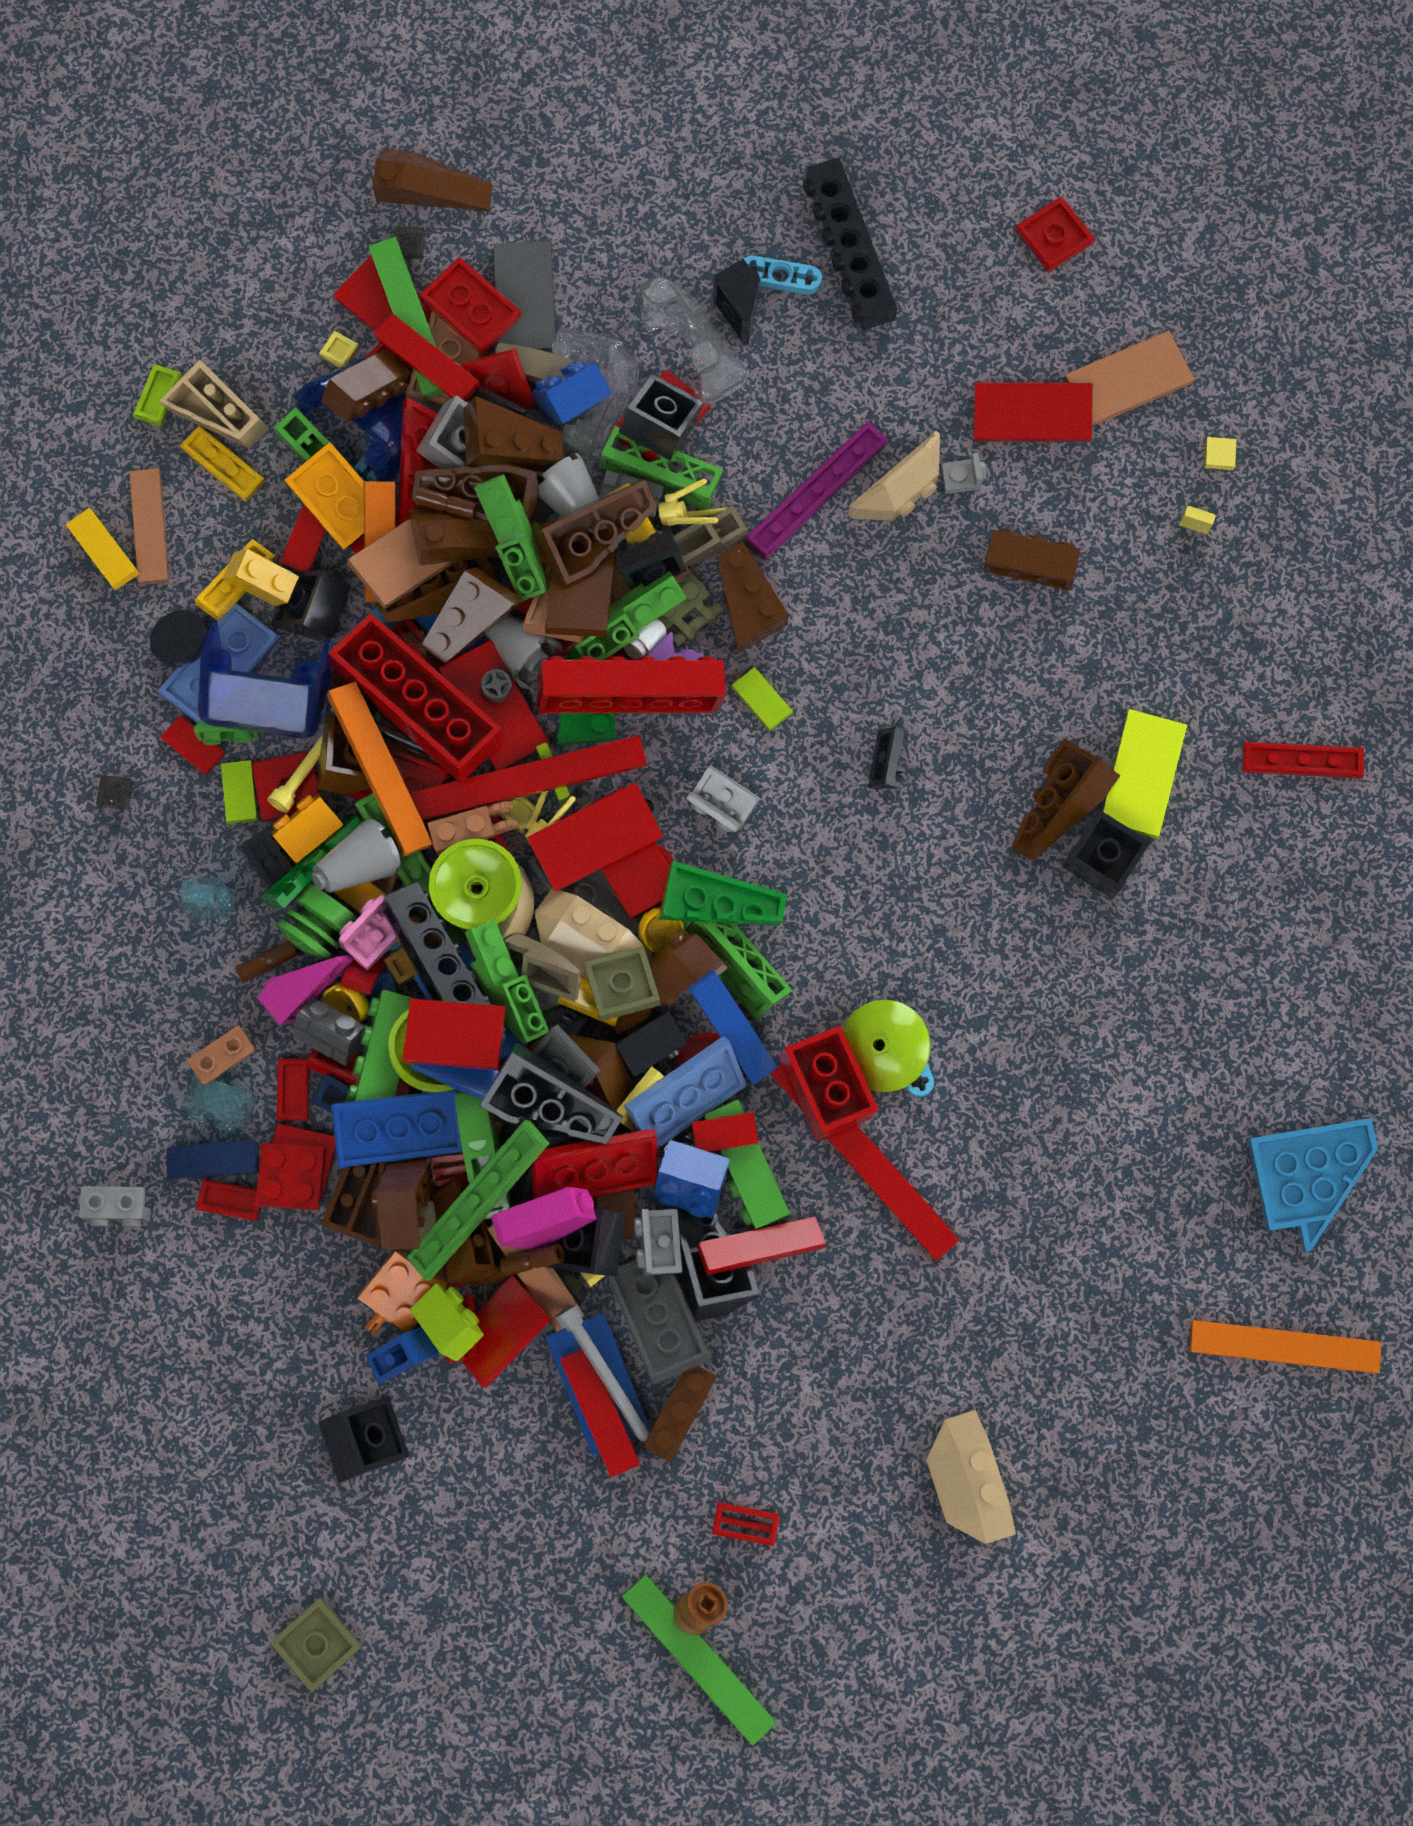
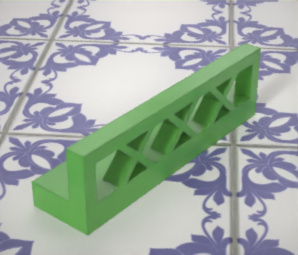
(626, 464)
(744, 981)

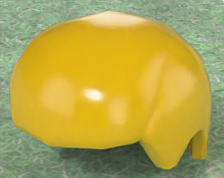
(655, 932)
(339, 997)

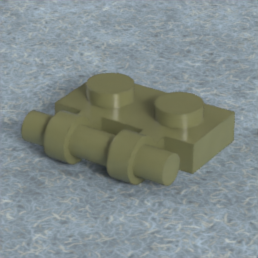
(696, 596)

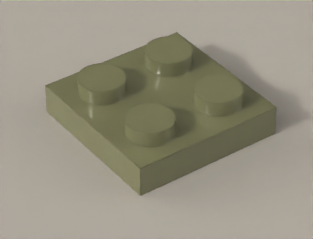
(622, 983)
(316, 1644)

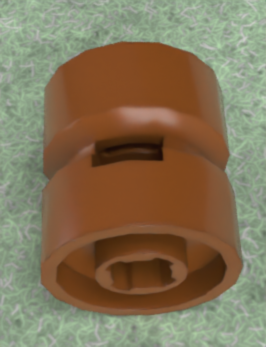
(700, 1609)

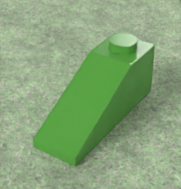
(301, 436)

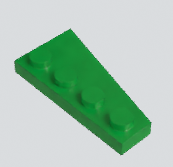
(585, 727)
(300, 875)
(715, 898)

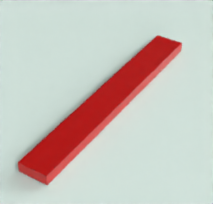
(530, 778)
(886, 1183)

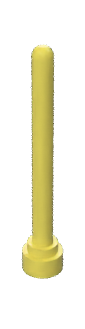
(283, 797)

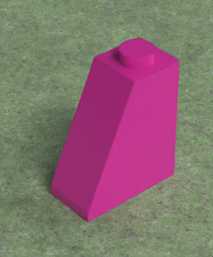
(544, 1219)

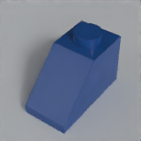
(401, 1354)

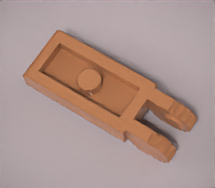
(470, 825)

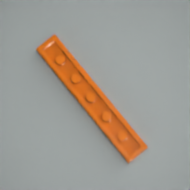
(379, 769)
(1285, 1346)

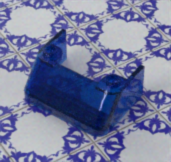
(262, 701)

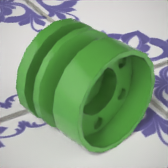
(316, 923)

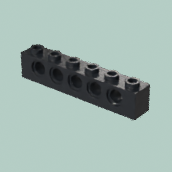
(831, 178)
(415, 902)

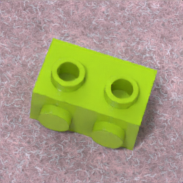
(447, 1321)

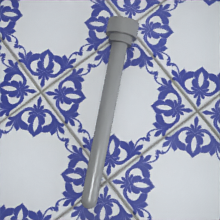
(572, 1321)

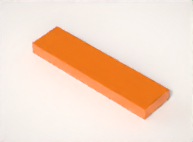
(378, 516)

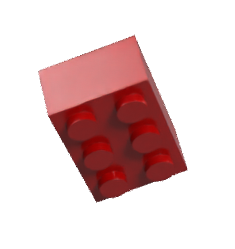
(828, 1083)

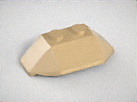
(902, 485)
(581, 930)
(969, 1480)

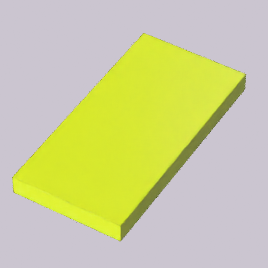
(1146, 771)

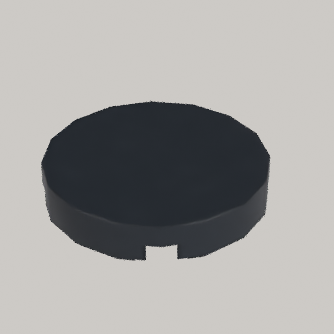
(178, 638)

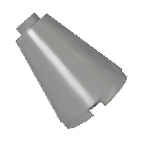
(567, 486)
(521, 650)
(357, 859)

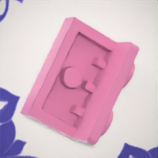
(369, 935)

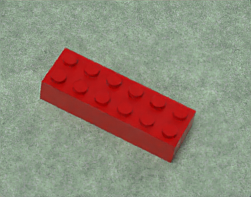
(630, 685)
(416, 697)

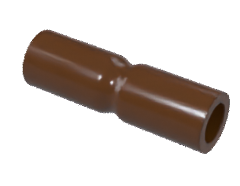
(443, 502)
(270, 959)
(535, 1259)

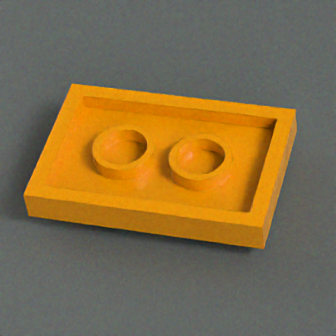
(331, 494)

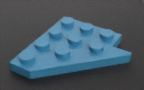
(1309, 1174)

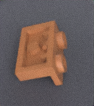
(221, 1055)

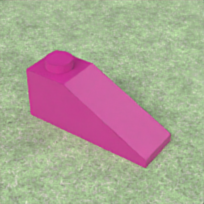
(292, 991)

